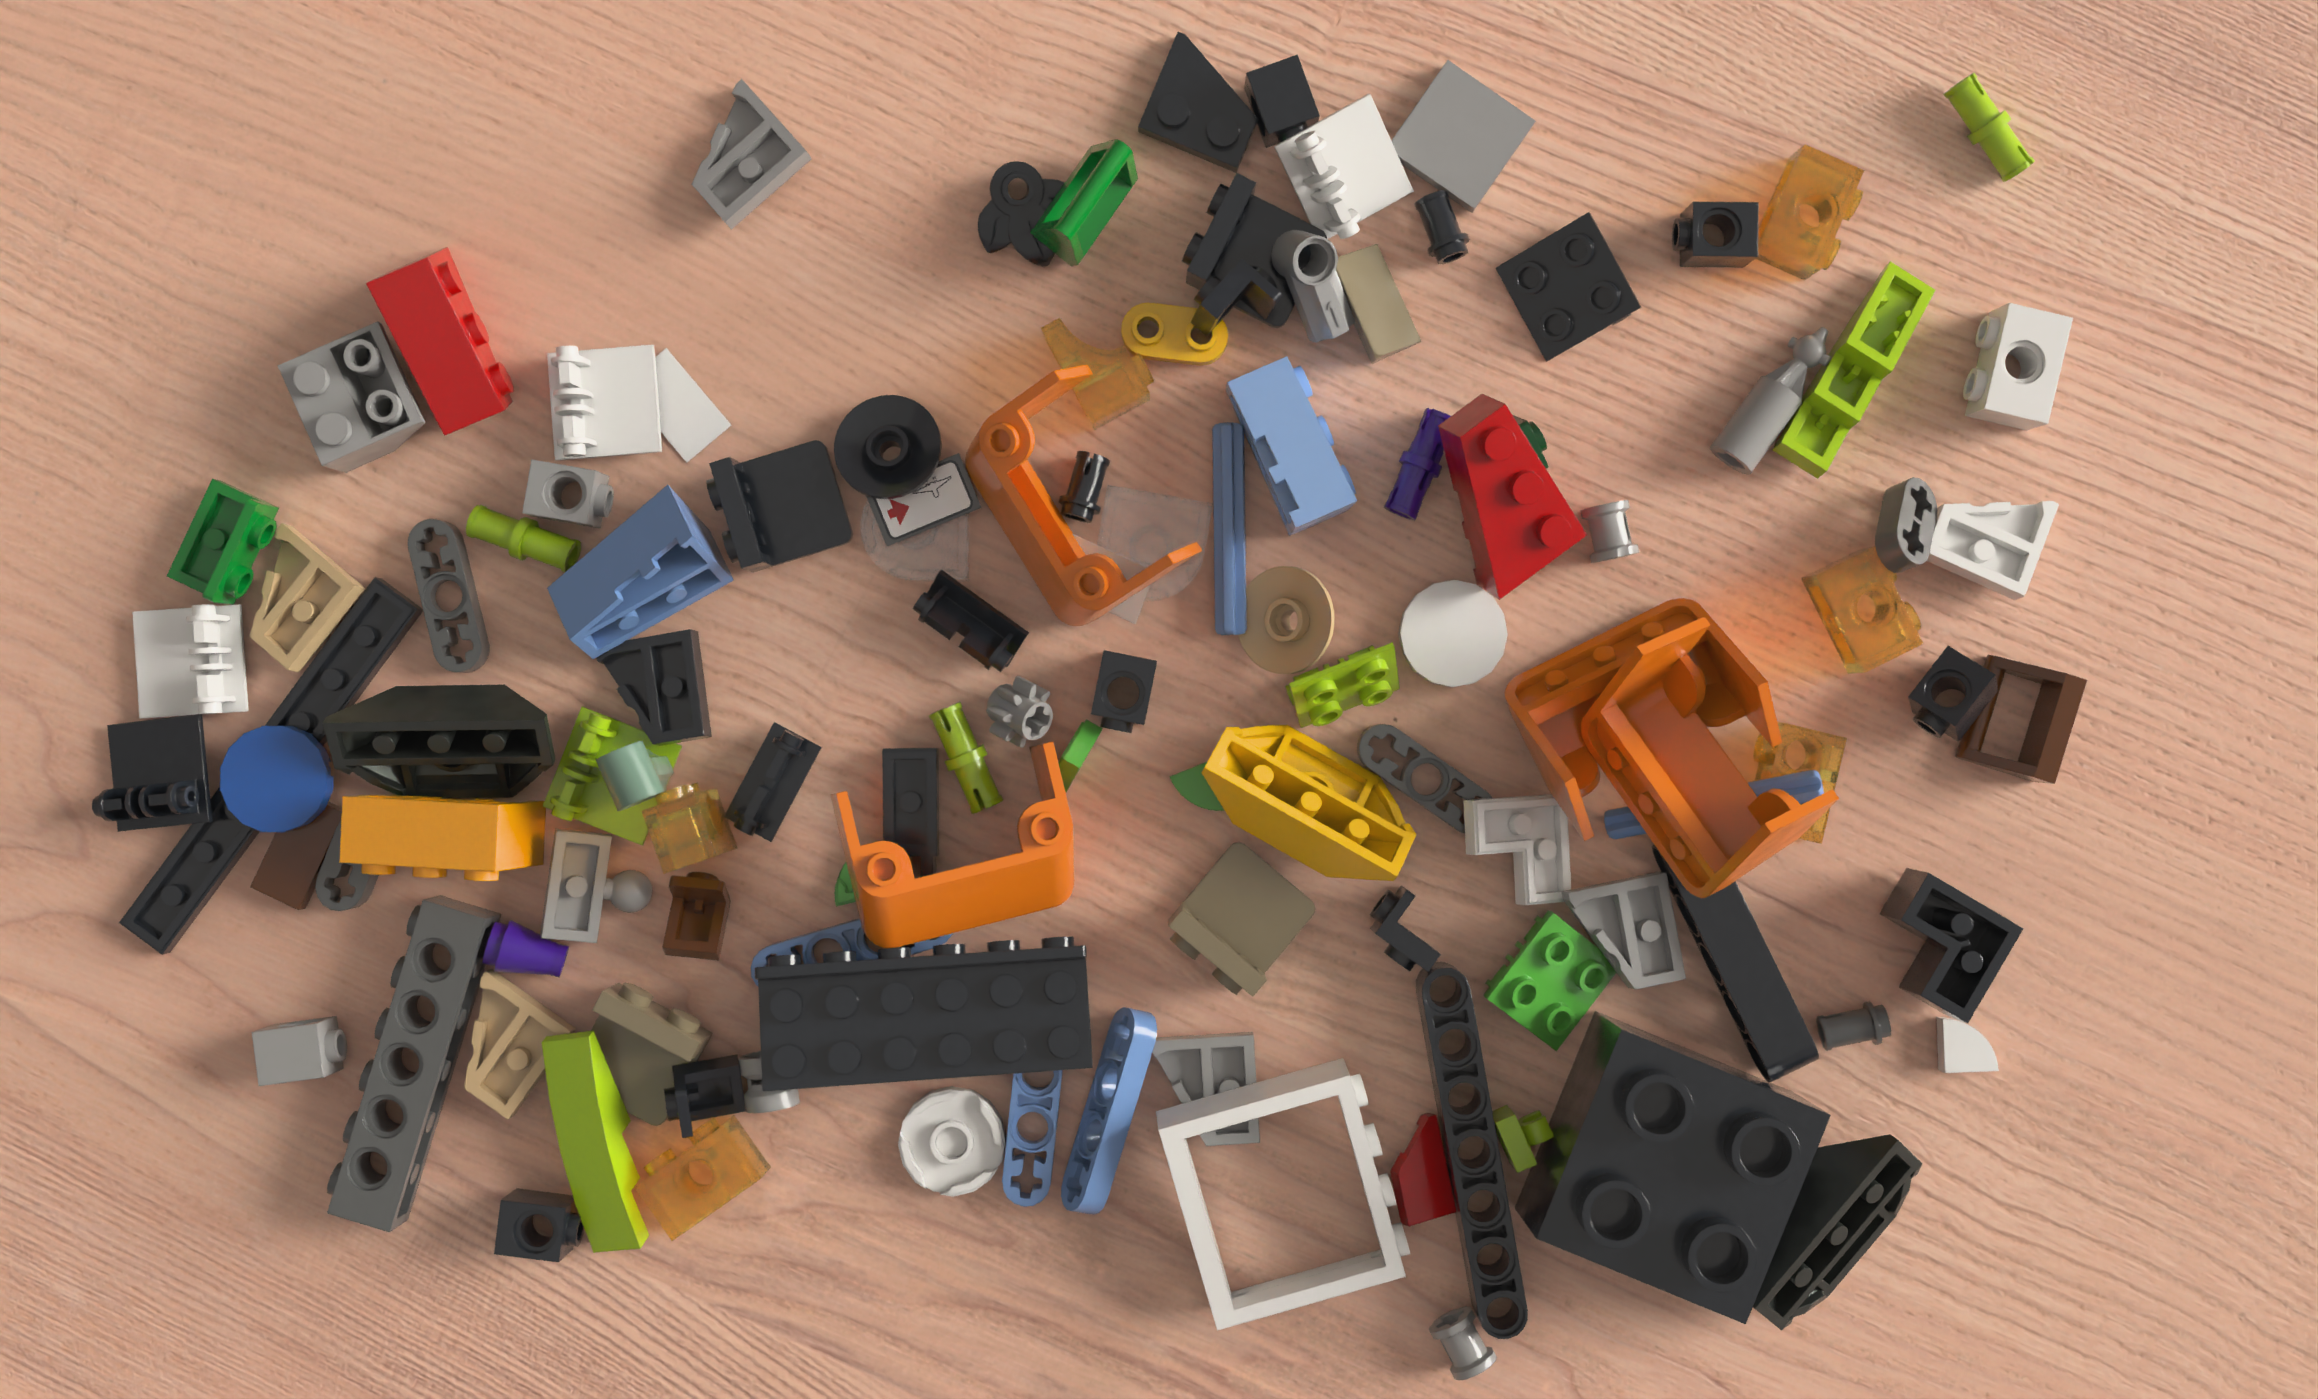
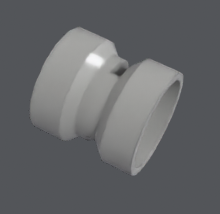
(763, 1101)

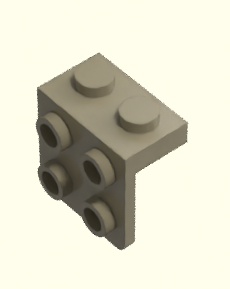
(1240, 918)
(643, 1044)

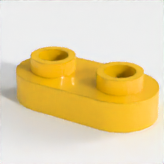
(1173, 338)

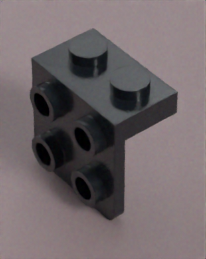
(1244, 230)
(779, 506)

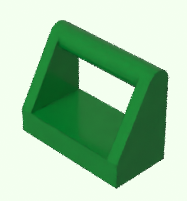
(1087, 200)

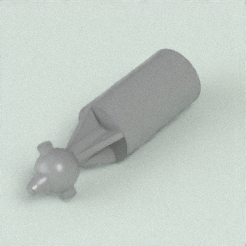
(1769, 406)

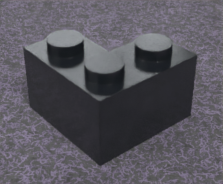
(1961, 944)

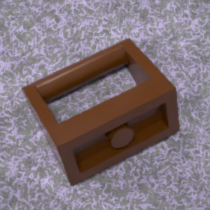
(2047, 730)

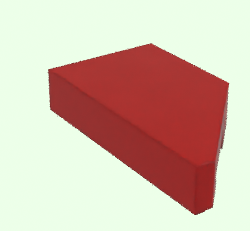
(1422, 1176)

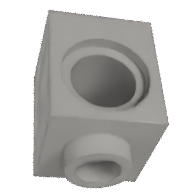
(545, 490)
(299, 1050)

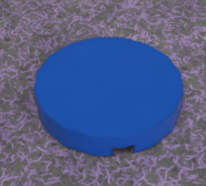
(276, 778)

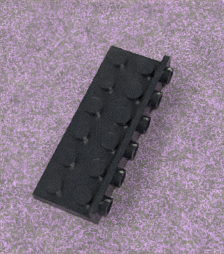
(923, 1015)

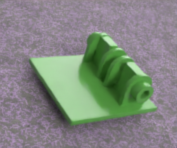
(1550, 980)

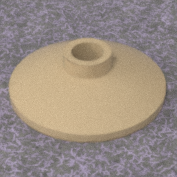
(1270, 603)

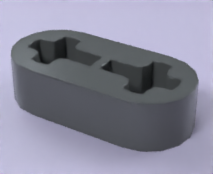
(1906, 525)
(331, 869)

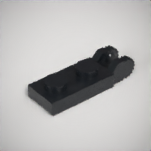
(912, 802)

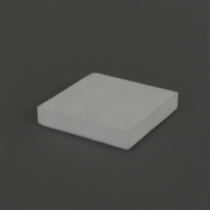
(1460, 136)

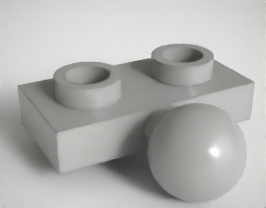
(580, 884)

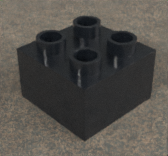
(1670, 1167)

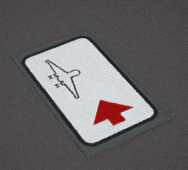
(939, 500)

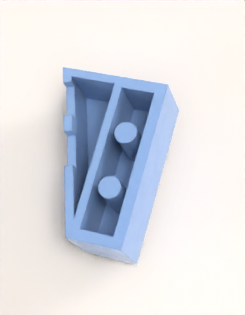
(1291, 445)

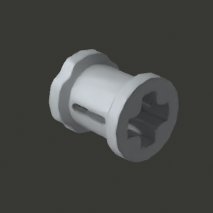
(1609, 531)
(1462, 1343)

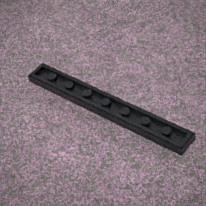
(327, 686)

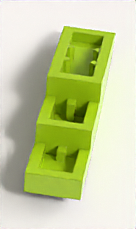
(1856, 367)
(589, 1134)

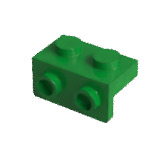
(224, 543)

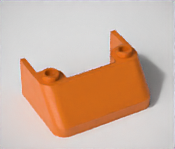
(1073, 583)
(1558, 693)
(1679, 775)
(908, 910)

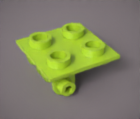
(1363, 679)
(578, 784)

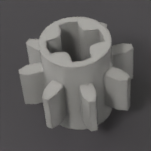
(1019, 711)

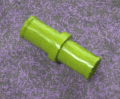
(1989, 127)
(523, 538)
(966, 758)

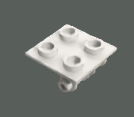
(1344, 168)
(604, 402)
(190, 661)

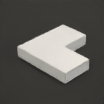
(1534, 832)

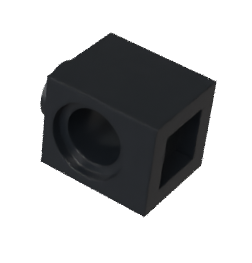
(1281, 100)
(1736, 221)
(1121, 665)
(1955, 672)
(517, 1233)

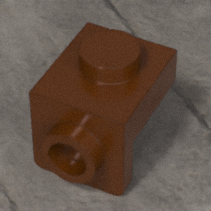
(696, 916)

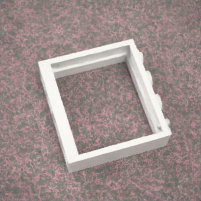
(1257, 1101)

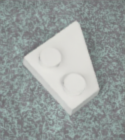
(1992, 543)

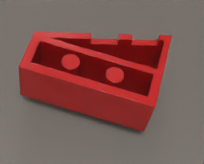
(443, 340)
(1506, 497)

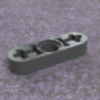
(451, 554)
(1401, 744)

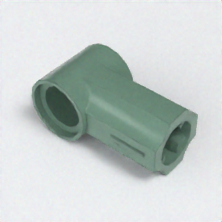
(634, 774)

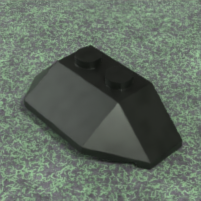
(443, 741)
(1837, 1217)

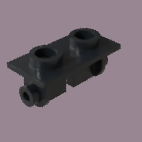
(987, 632)
(772, 782)

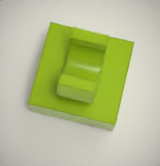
(1518, 1135)

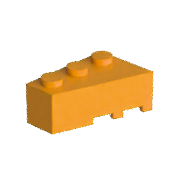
(441, 835)

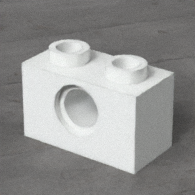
(2039, 345)

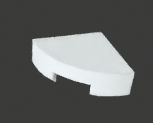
(1963, 1048)

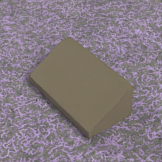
(1376, 304)

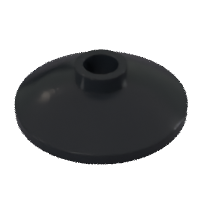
(873, 429)

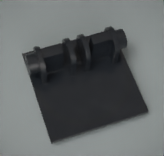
(1568, 287)
(156, 774)

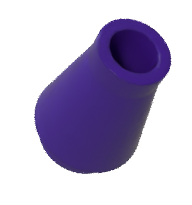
(523, 951)

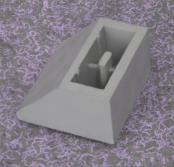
(353, 398)

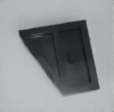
(1197, 109)
(663, 684)

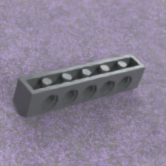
(355, 1186)

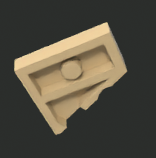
(301, 600)
(508, 1044)

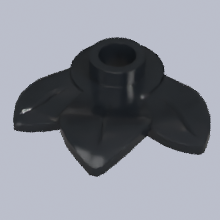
(1012, 220)

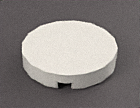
(1453, 633)
(952, 1141)

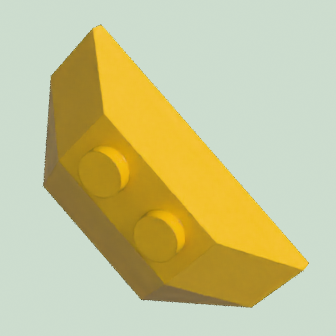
(1309, 802)

